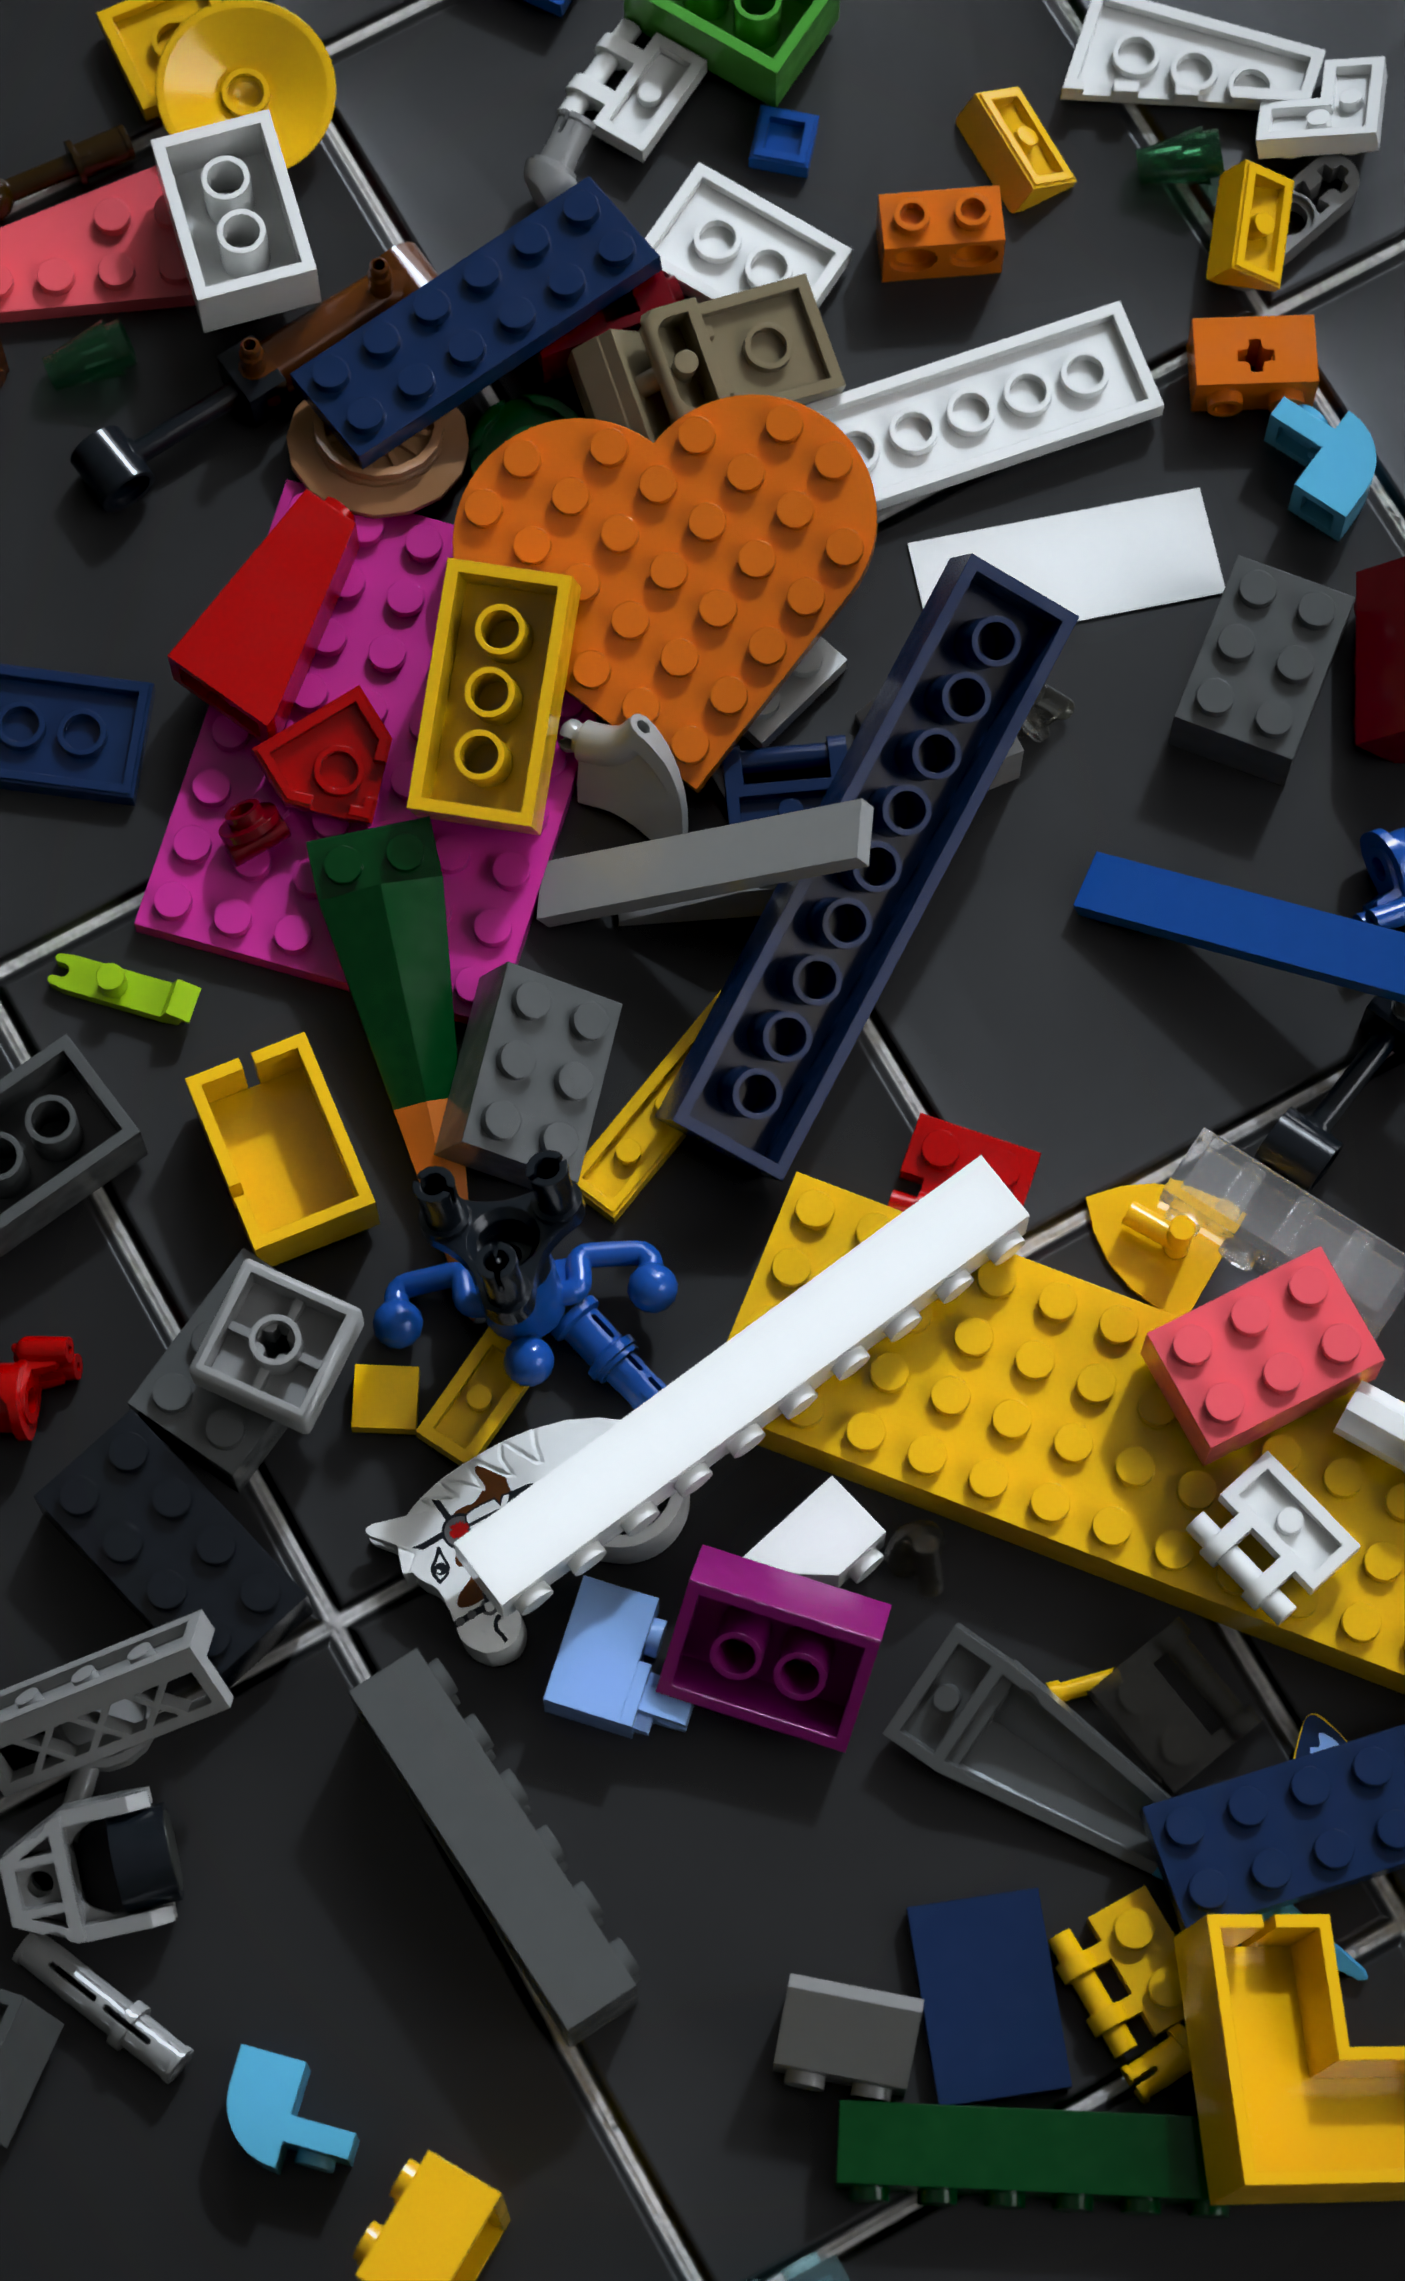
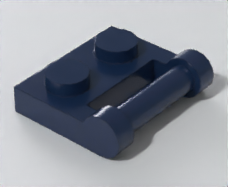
(776, 798)

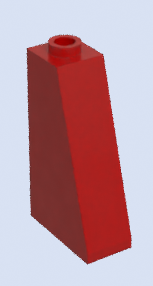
(267, 622)

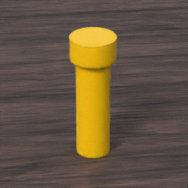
(1076, 1687)

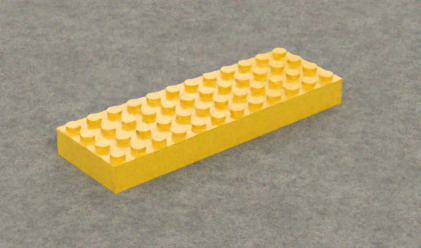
(1049, 1432)

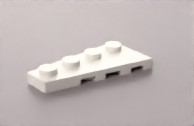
(1184, 59)

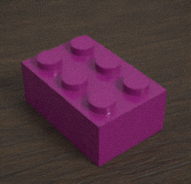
(773, 1648)

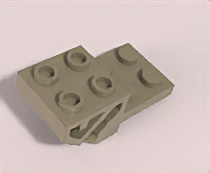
(708, 351)

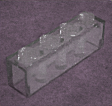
(1270, 1221)

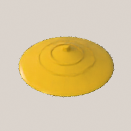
(245, 61)

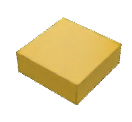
(385, 1399)

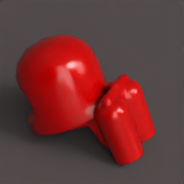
(37, 1365)

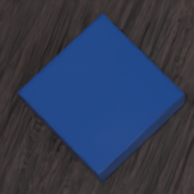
(784, 141)

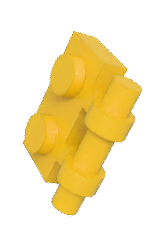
(1143, 1955)

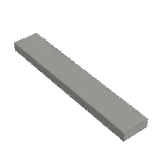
(707, 863)

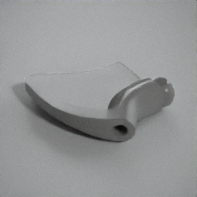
(628, 773)

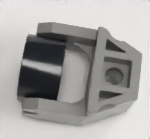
(142, 1860)

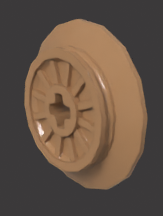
(393, 485)

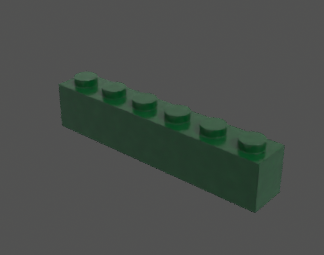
(1022, 2156)

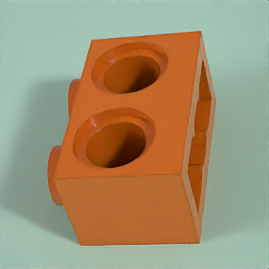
(940, 233)

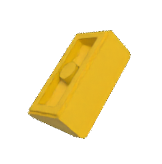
(1014, 148)
(1250, 227)

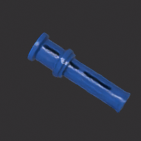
(607, 1352)

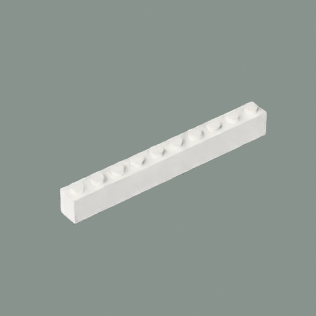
(742, 1388)

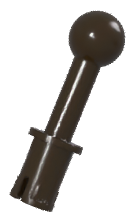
(81, 161)

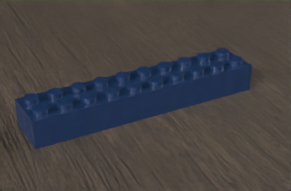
(838, 935)

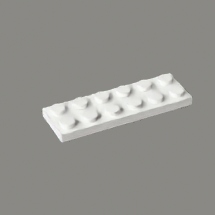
(997, 404)

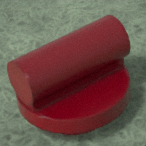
(252, 830)

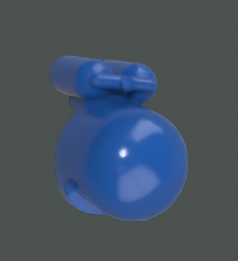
(1385, 863)

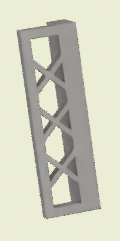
(96, 1682)

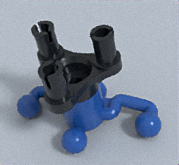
(509, 1264)

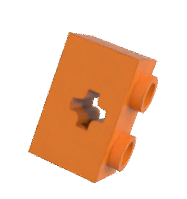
(1227, 347)

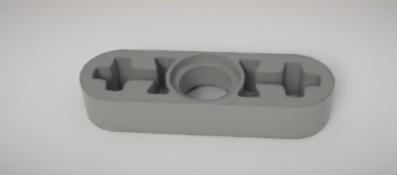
(1330, 205)

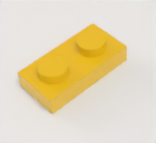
(473, 1403)

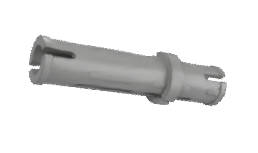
(163, 2054)

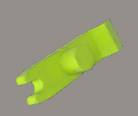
(125, 989)

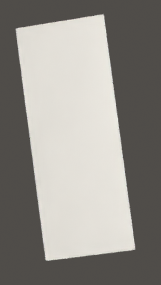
(1094, 557)

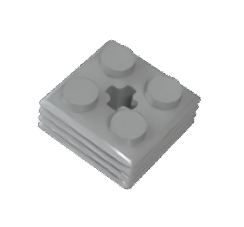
(262, 1308)

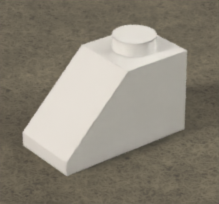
(825, 1539)

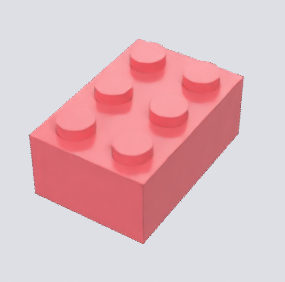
(1262, 1355)

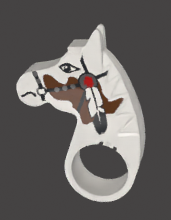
(473, 1494)

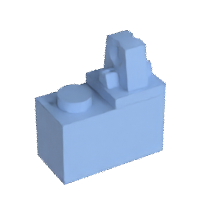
(601, 1664)

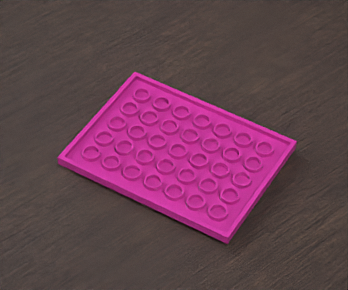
(270, 904)

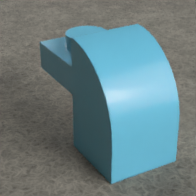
(1336, 461)
(264, 2112)

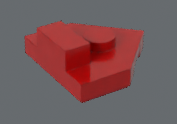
(330, 760)

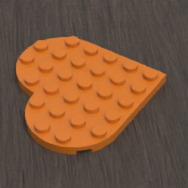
(693, 555)

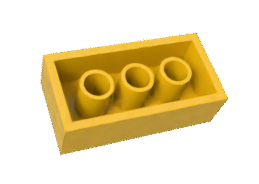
(494, 696)

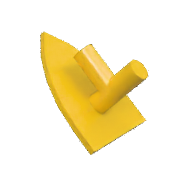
(1149, 1252)

